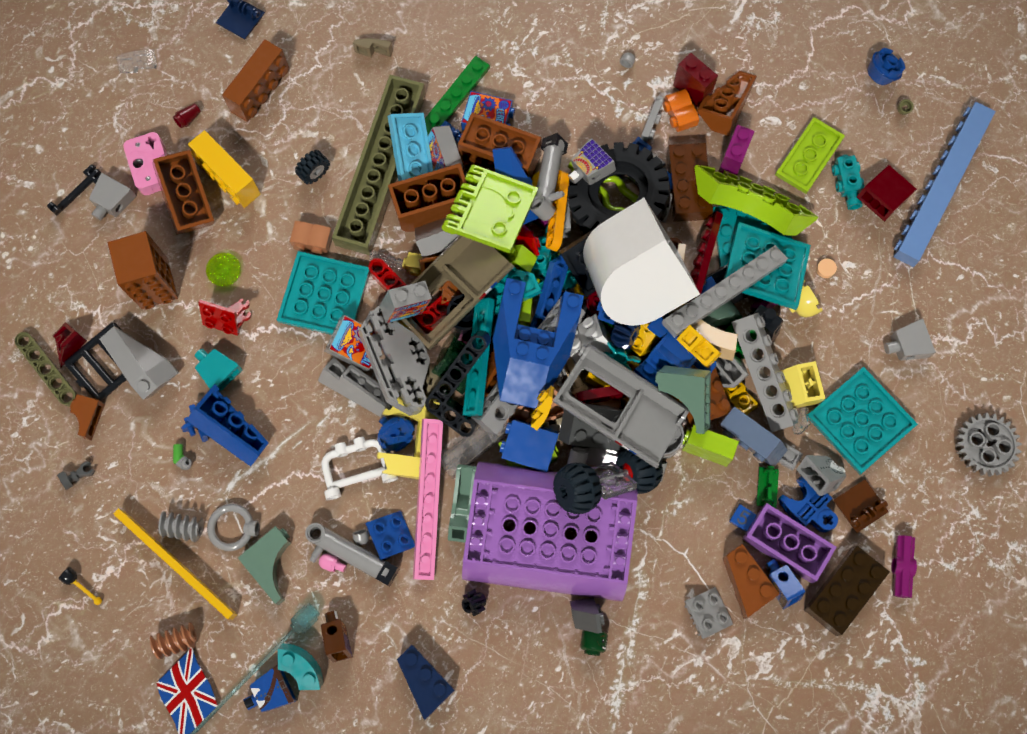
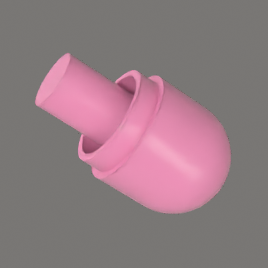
(331, 563)

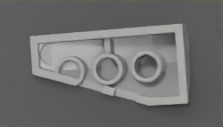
(139, 364)

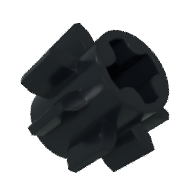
(474, 602)

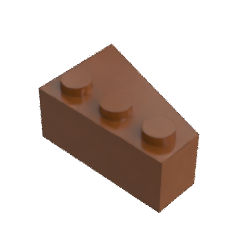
(749, 581)

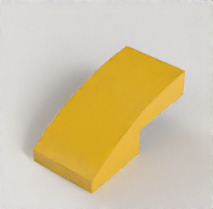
(698, 346)

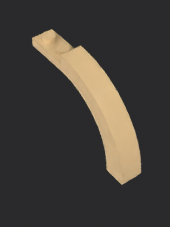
(723, 341)

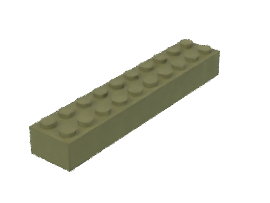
(376, 169)

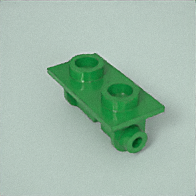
(767, 486)

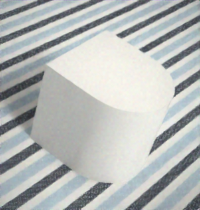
(636, 267)

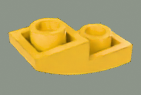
(741, 398)
(543, 408)

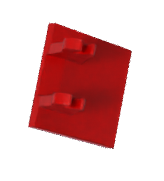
(224, 318)

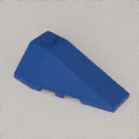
(509, 165)

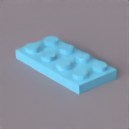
(410, 144)

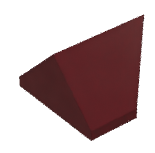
(67, 342)

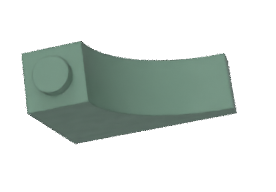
(691, 388)
(263, 560)

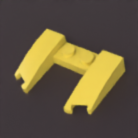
(401, 464)

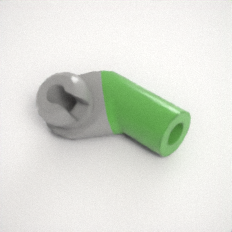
(179, 459)

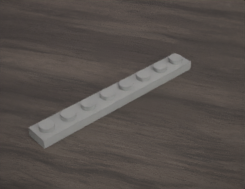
(724, 291)

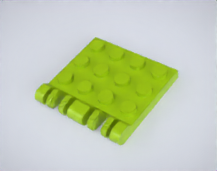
(491, 210)

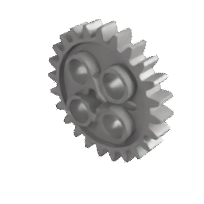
(974, 453)

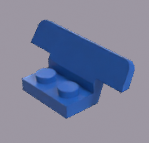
(670, 351)

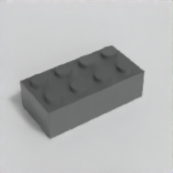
(578, 433)

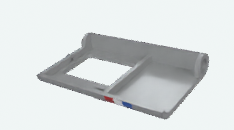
(648, 417)

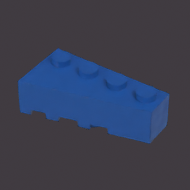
(227, 427)

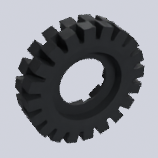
(629, 161)

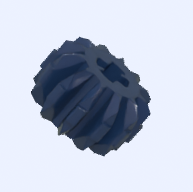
(624, 335)

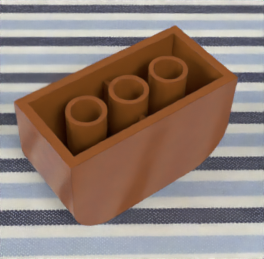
(426, 196)

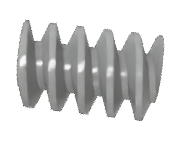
(180, 528)

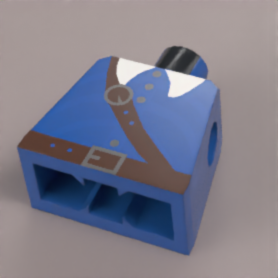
(270, 691)

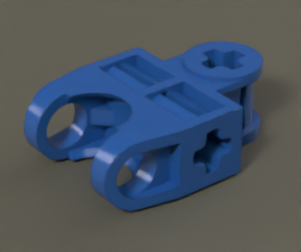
(816, 514)

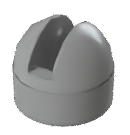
(627, 60)
(361, 537)

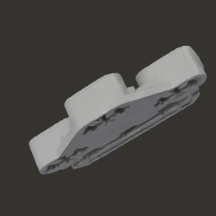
(398, 347)

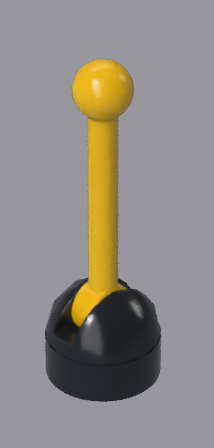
(70, 577)

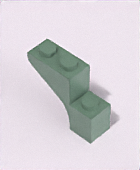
(461, 503)

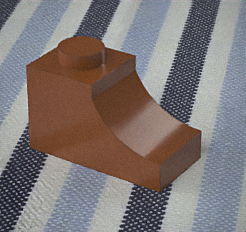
(88, 414)

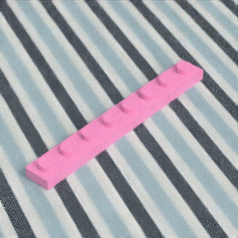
(428, 499)

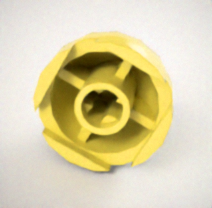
(807, 303)

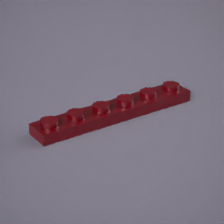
(705, 250)

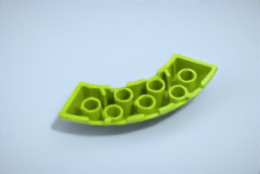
(752, 199)

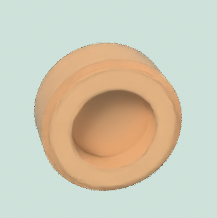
(826, 268)

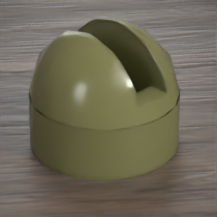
(906, 111)

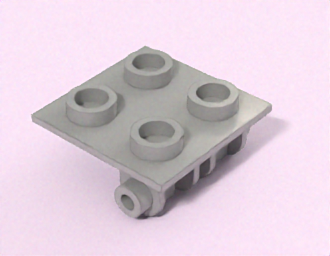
(708, 613)

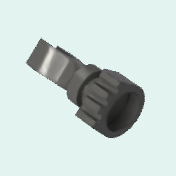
(67, 480)

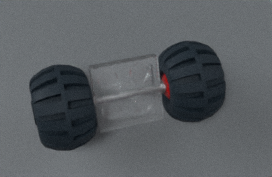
(581, 486)

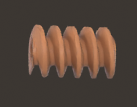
(174, 642)

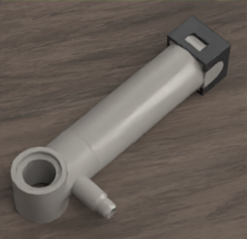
(553, 147)
(351, 553)

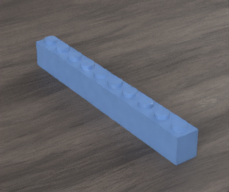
(944, 184)

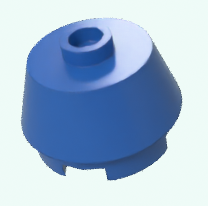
(885, 67)

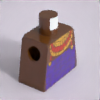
(336, 646)

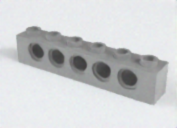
(762, 382)

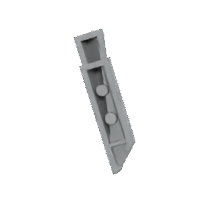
(355, 386)

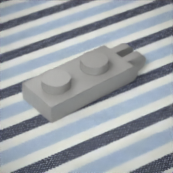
(654, 118)

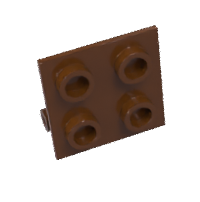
(861, 506)

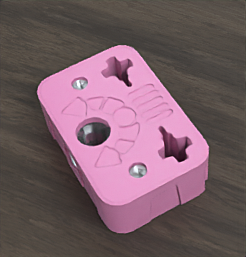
(141, 153)

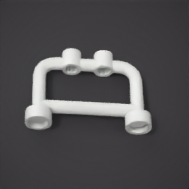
(341, 450)

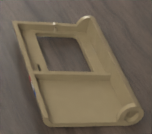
(472, 269)

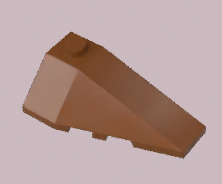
(725, 105)

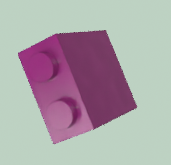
(736, 150)

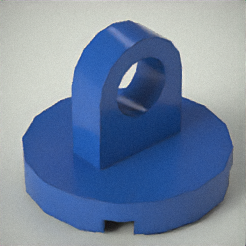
(395, 433)

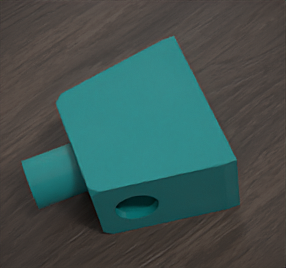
(216, 368)

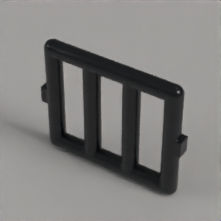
(84, 352)

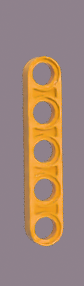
(556, 222)

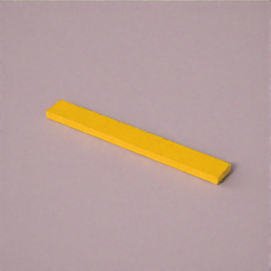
(175, 564)

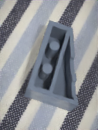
(753, 437)

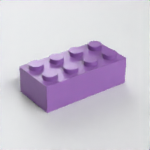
(789, 543)

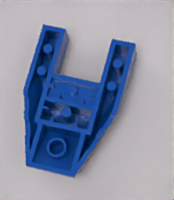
(528, 356)

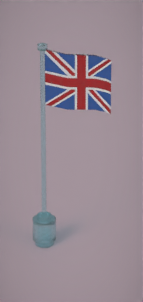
(189, 693)

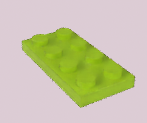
(809, 155)

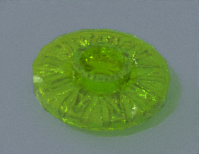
(223, 269)

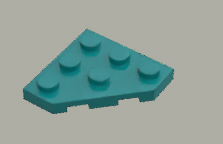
(531, 288)

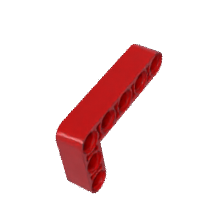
(388, 274)

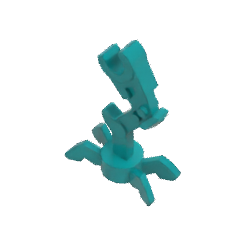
(620, 354)

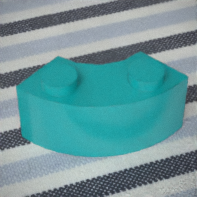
(301, 666)

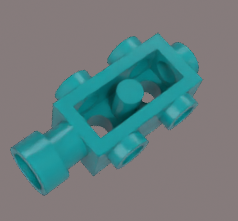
(847, 169)
(544, 257)

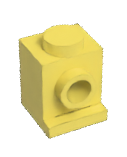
(412, 264)

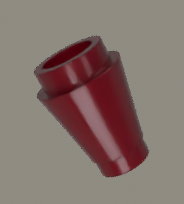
(186, 116)

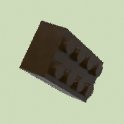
(846, 591)

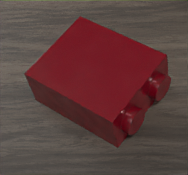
(695, 78)
(886, 193)

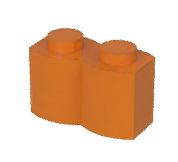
(681, 110)

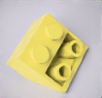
(804, 385)

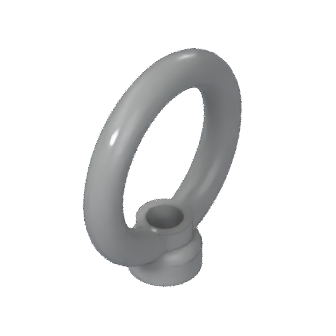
(250, 528)

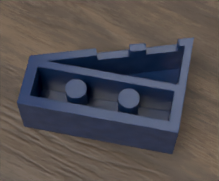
(425, 682)

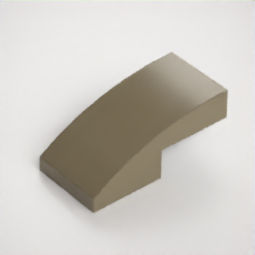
(369, 46)

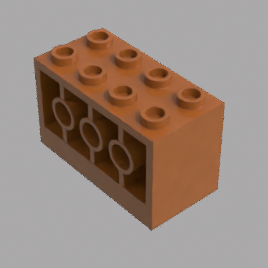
(485, 134)
(142, 270)

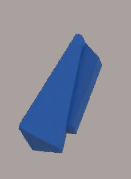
(551, 290)

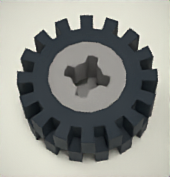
(312, 167)

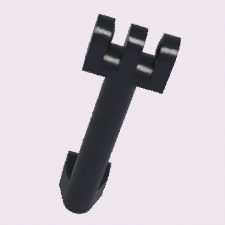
(92, 176)

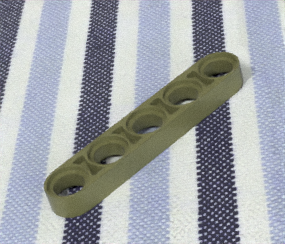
(39, 363)

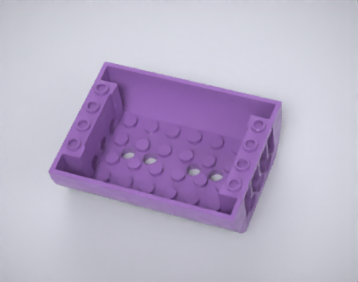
(546, 557)

